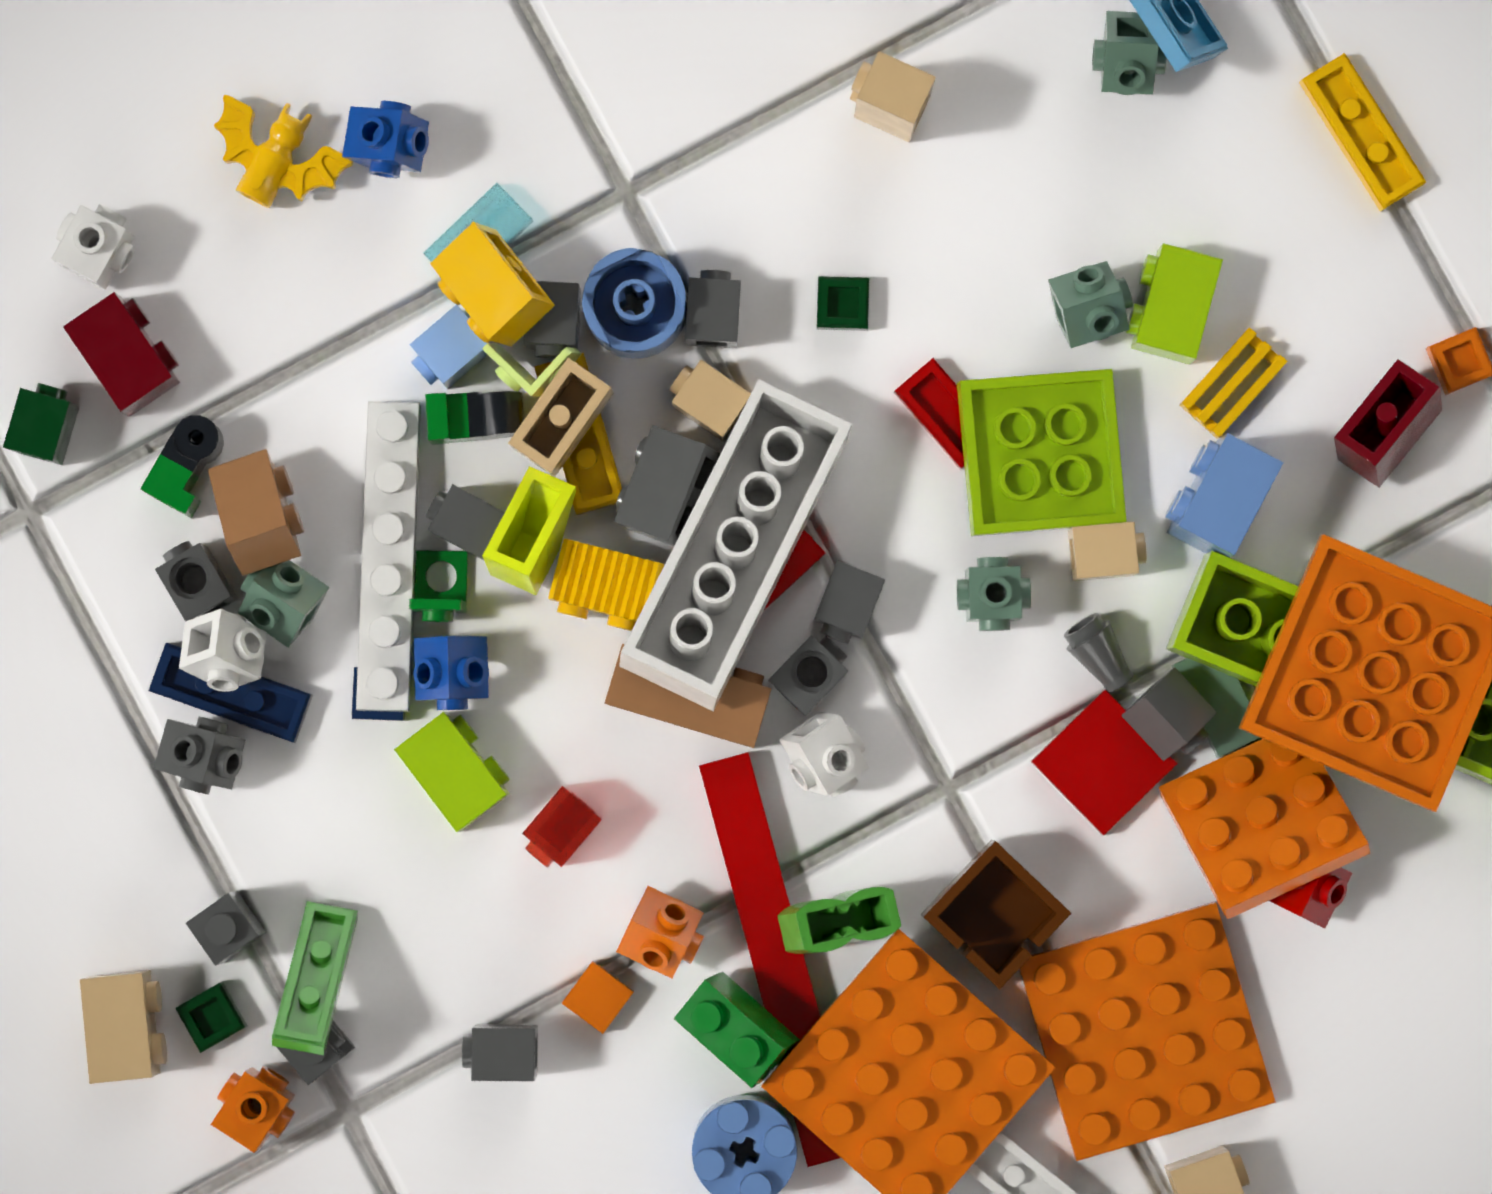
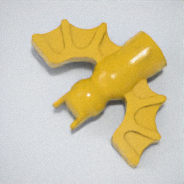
(271, 163)

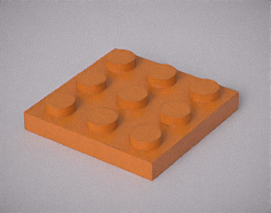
(1262, 824)

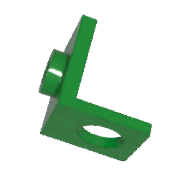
(438, 605)

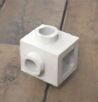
(98, 262)
(223, 650)
(825, 755)

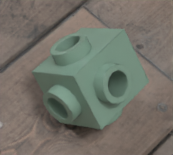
(1127, 55)
(1090, 304)
(973, 598)
(282, 600)

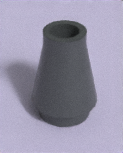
(1098, 650)

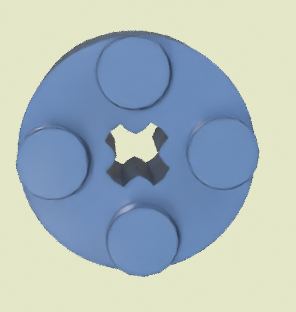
(645, 276)
(734, 1121)

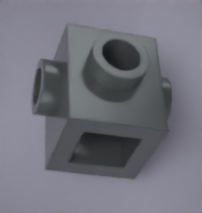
(200, 754)

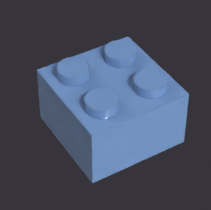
(1223, 496)

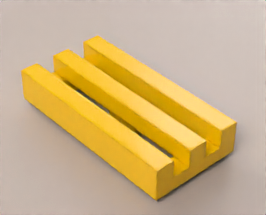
(1262, 350)

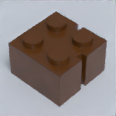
(994, 910)

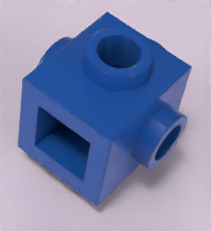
(386, 139)
(451, 670)

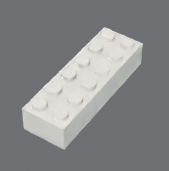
(735, 545)

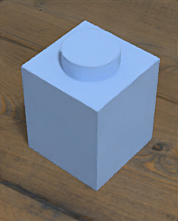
(447, 349)

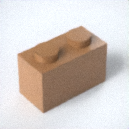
(255, 511)

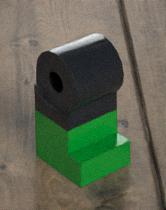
(473, 416)
(181, 462)

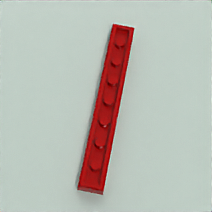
(759, 899)

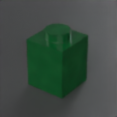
(41, 424)

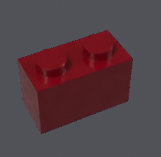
(122, 353)
(1388, 423)

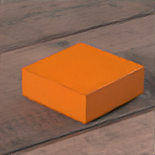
(1460, 361)
(597, 997)

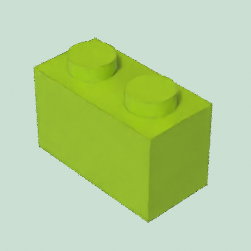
(1175, 303)
(453, 770)

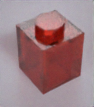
(561, 828)

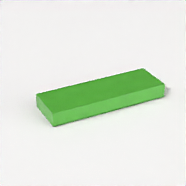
(315, 978)

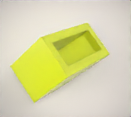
(530, 531)

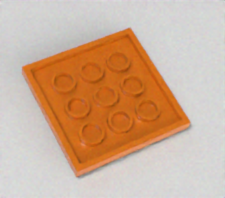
(1375, 673)
(1146, 1031)
(908, 1073)

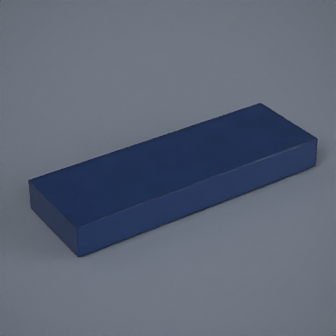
(258, 704)

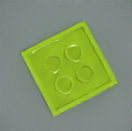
(1041, 452)

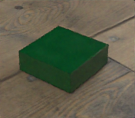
(842, 303)
(211, 1017)

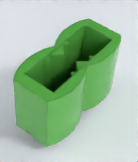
(834, 922)

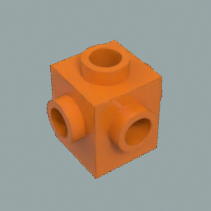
(662, 933)
(238, 1117)

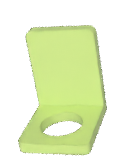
(518, 377)

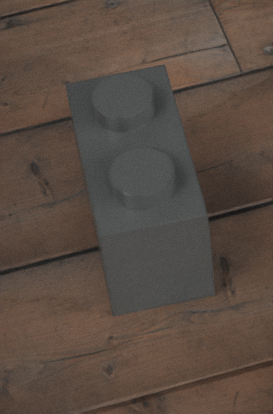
(664, 485)

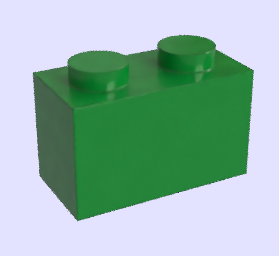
(736, 1029)

